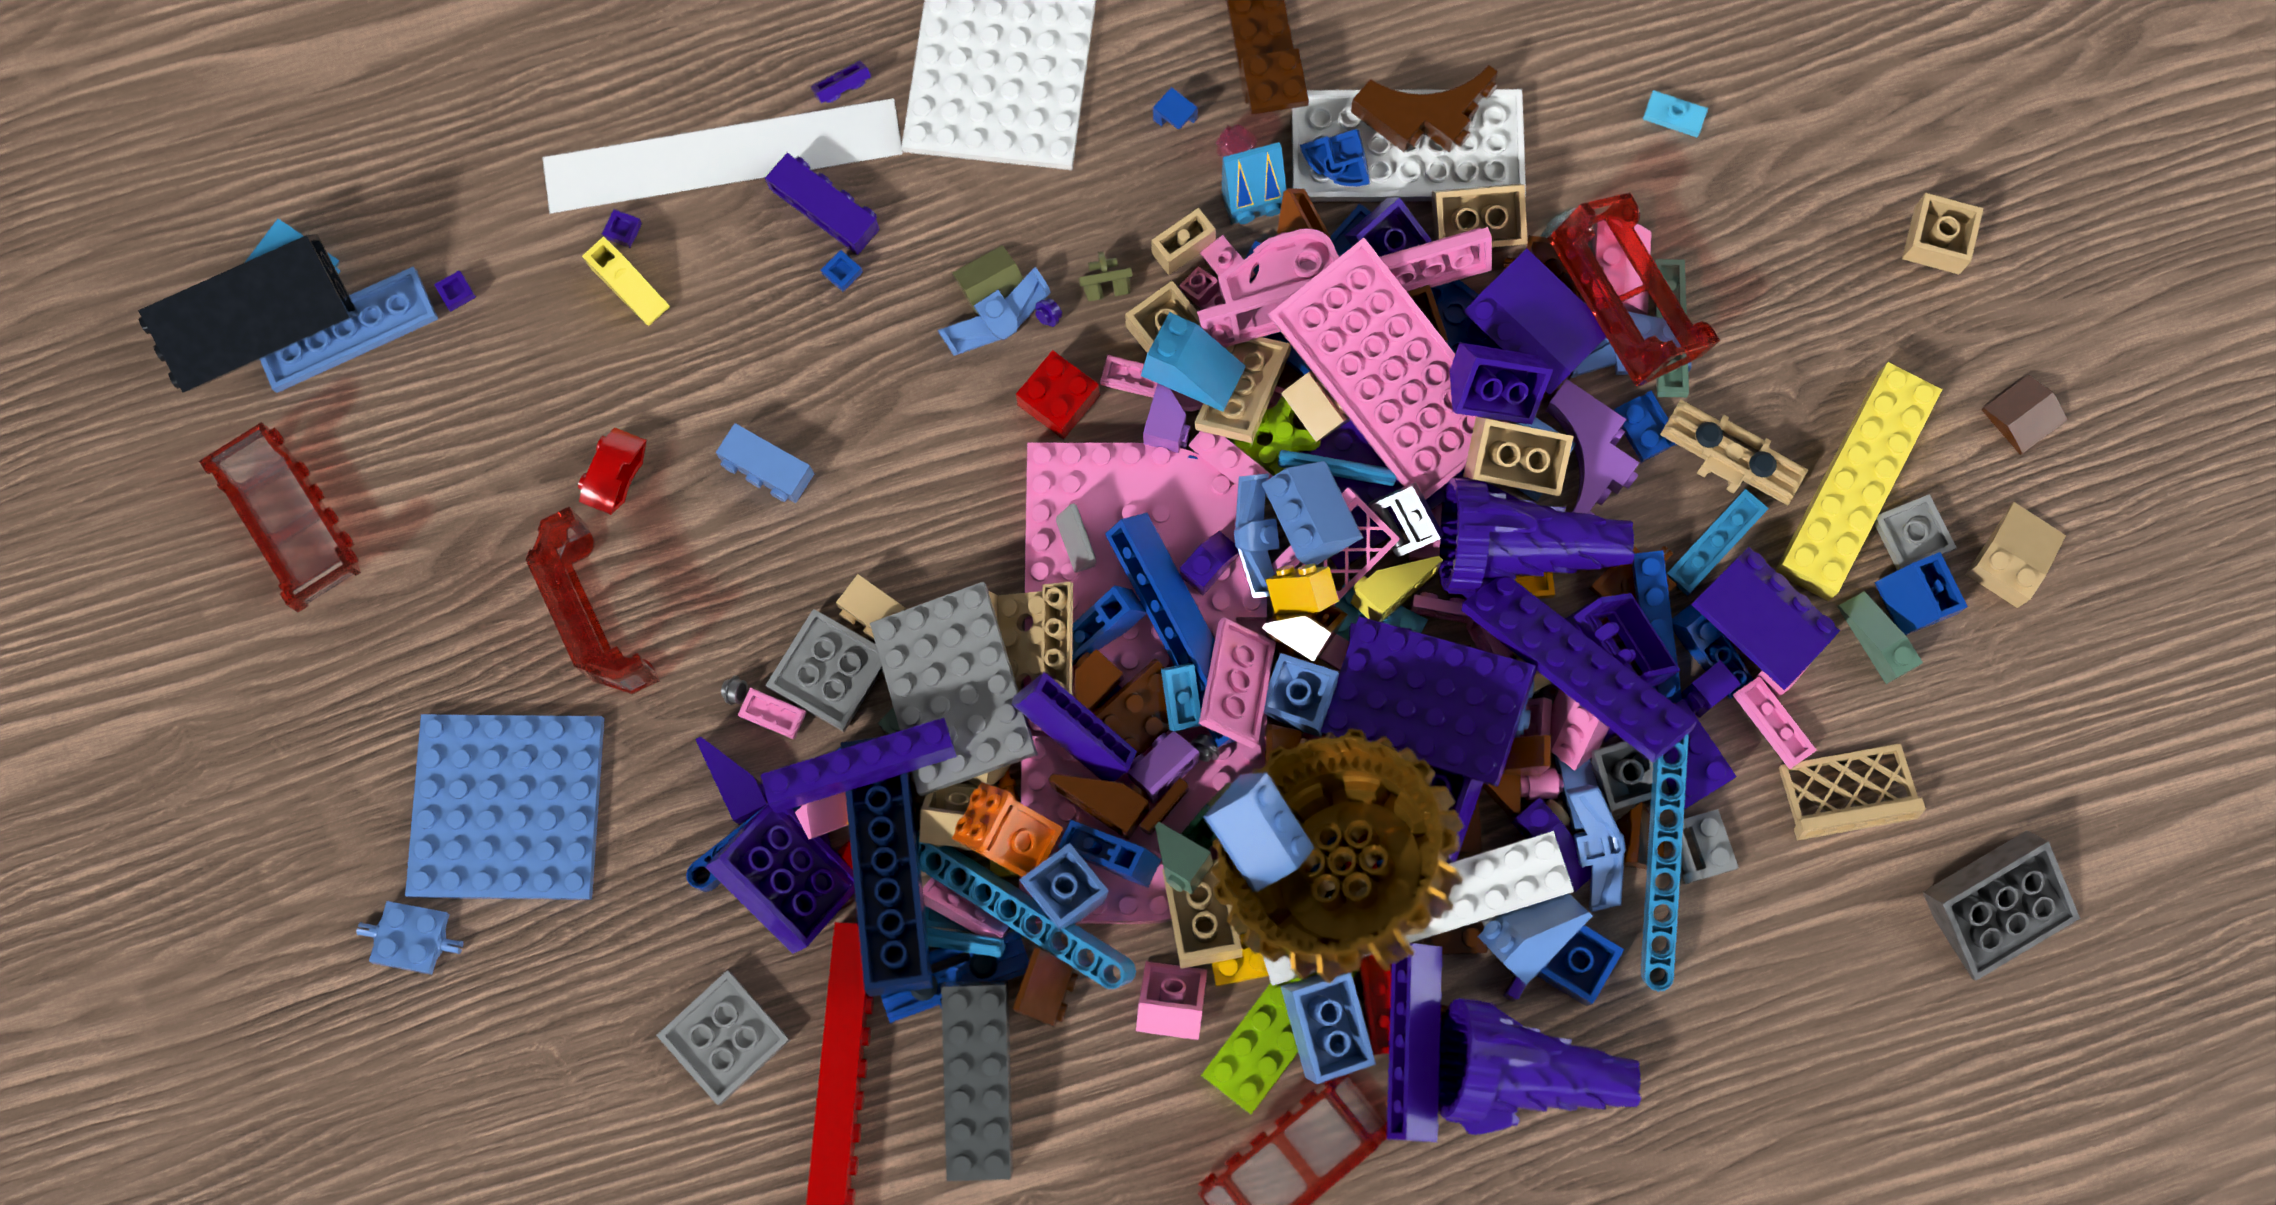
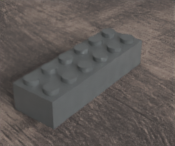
(977, 1080)

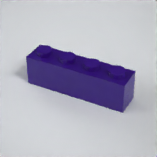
(823, 203)

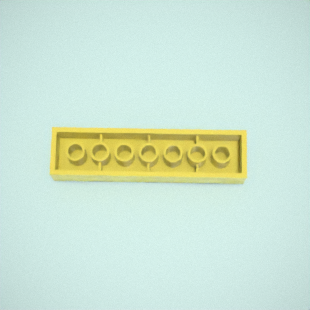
(1858, 481)

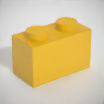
(1301, 589)

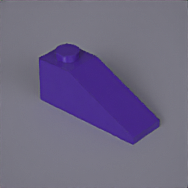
(738, 788)
(1539, 820)

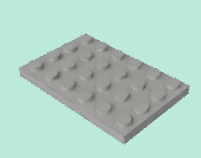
(954, 666)

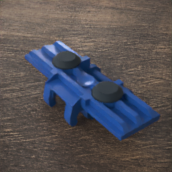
(978, 968)

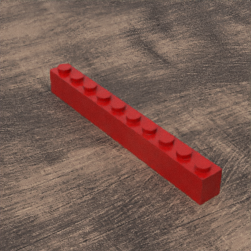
(840, 1074)

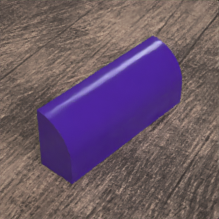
(1075, 728)

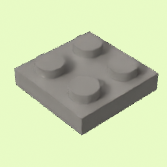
(1914, 532)

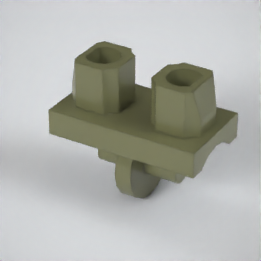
(1119, 278)

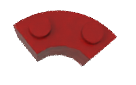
(612, 470)

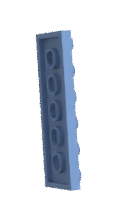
(385, 314)

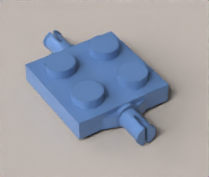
(409, 938)

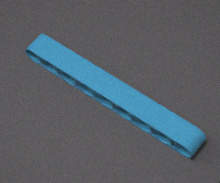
(1671, 864)
(1025, 918)

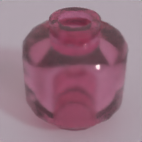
(1235, 140)

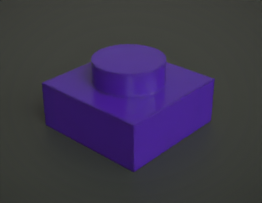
(622, 228)
(455, 290)

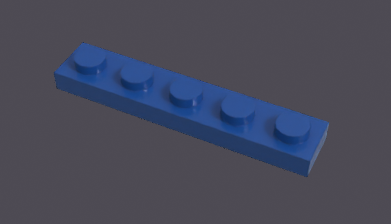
(1654, 600)

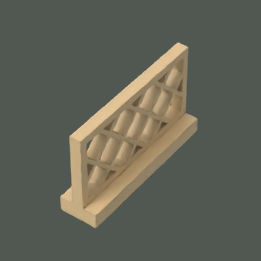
(1859, 816)

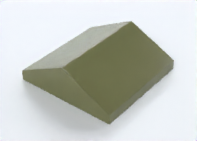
(988, 274)

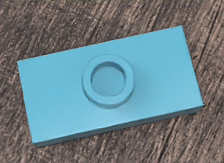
(1675, 113)

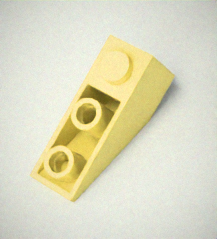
(625, 281)

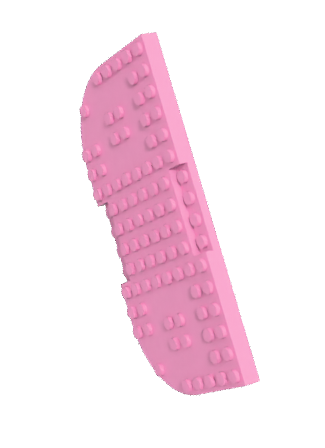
(1187, 506)

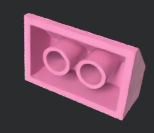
(1617, 265)
(1574, 731)

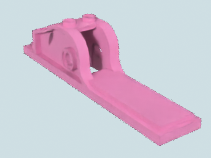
(1300, 255)

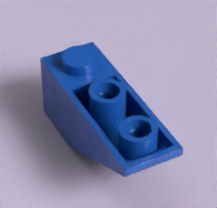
(1708, 644)

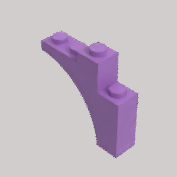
(1596, 433)

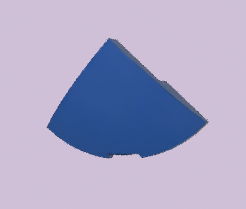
(1339, 158)

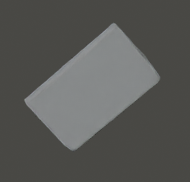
(1075, 539)

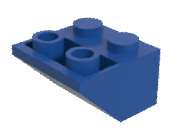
(1921, 594)

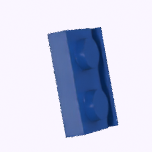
(1644, 425)

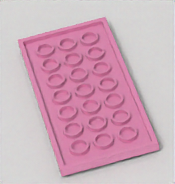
(1381, 366)

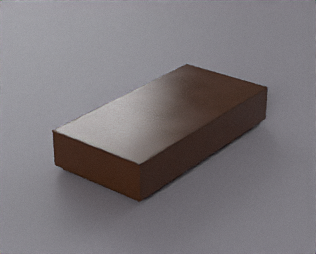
(1164, 806)

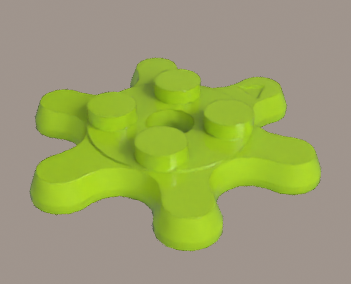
(1285, 435)

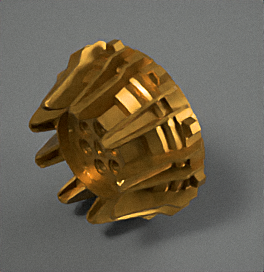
(1348, 792)

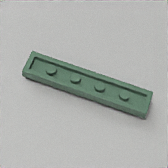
(1677, 381)

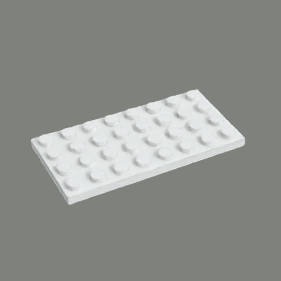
(1487, 157)

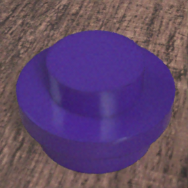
(1048, 312)

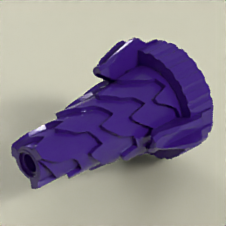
(1505, 536)
(1498, 1066)

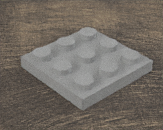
(827, 670)
(723, 1038)

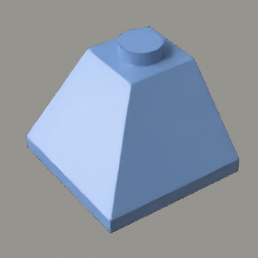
(1300, 694)

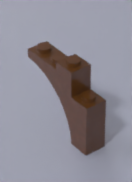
(1408, 116)

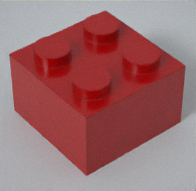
(1058, 394)

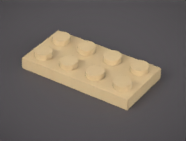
(1251, 397)

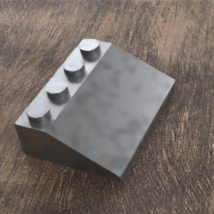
(2002, 903)

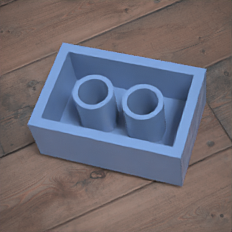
(1328, 1027)

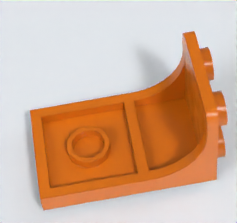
(1006, 830)

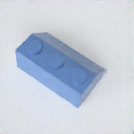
(1312, 511)
(1258, 830)

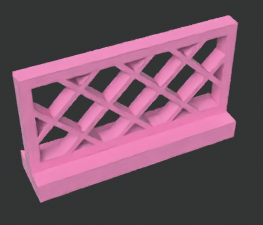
(1352, 500)

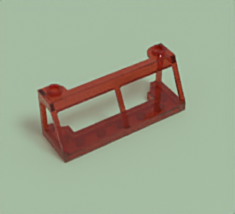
(1640, 357)

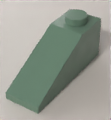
(1880, 637)

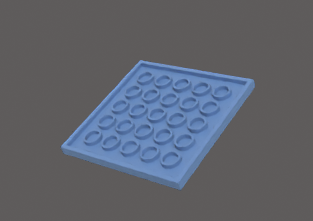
(505, 807)

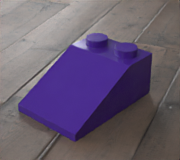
(1389, 228)

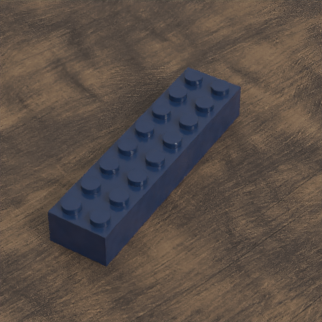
(888, 886)

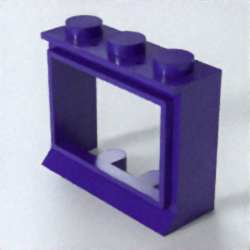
(1640, 641)

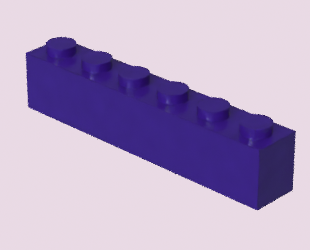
(858, 765)
(1415, 1046)

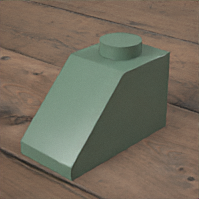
(1182, 859)

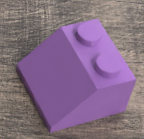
(1166, 422)
(1163, 765)

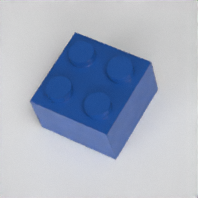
(1582, 965)

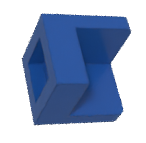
(1174, 109)

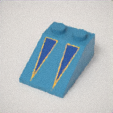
(1253, 183)

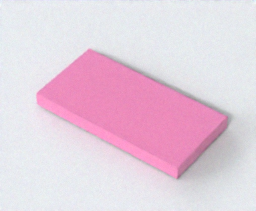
(1237, 683)

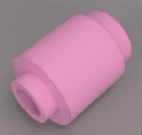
(1545, 786)

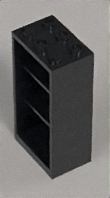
(247, 313)

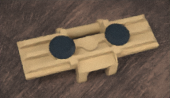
(1729, 460)

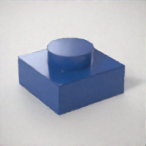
(841, 271)

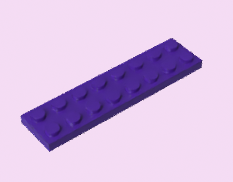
(1579, 667)

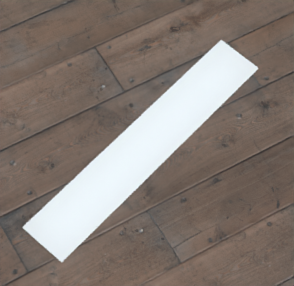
(720, 155)

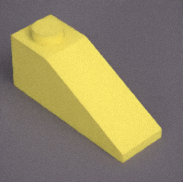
(1391, 587)

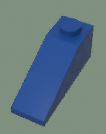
(1106, 621)
(1111, 853)

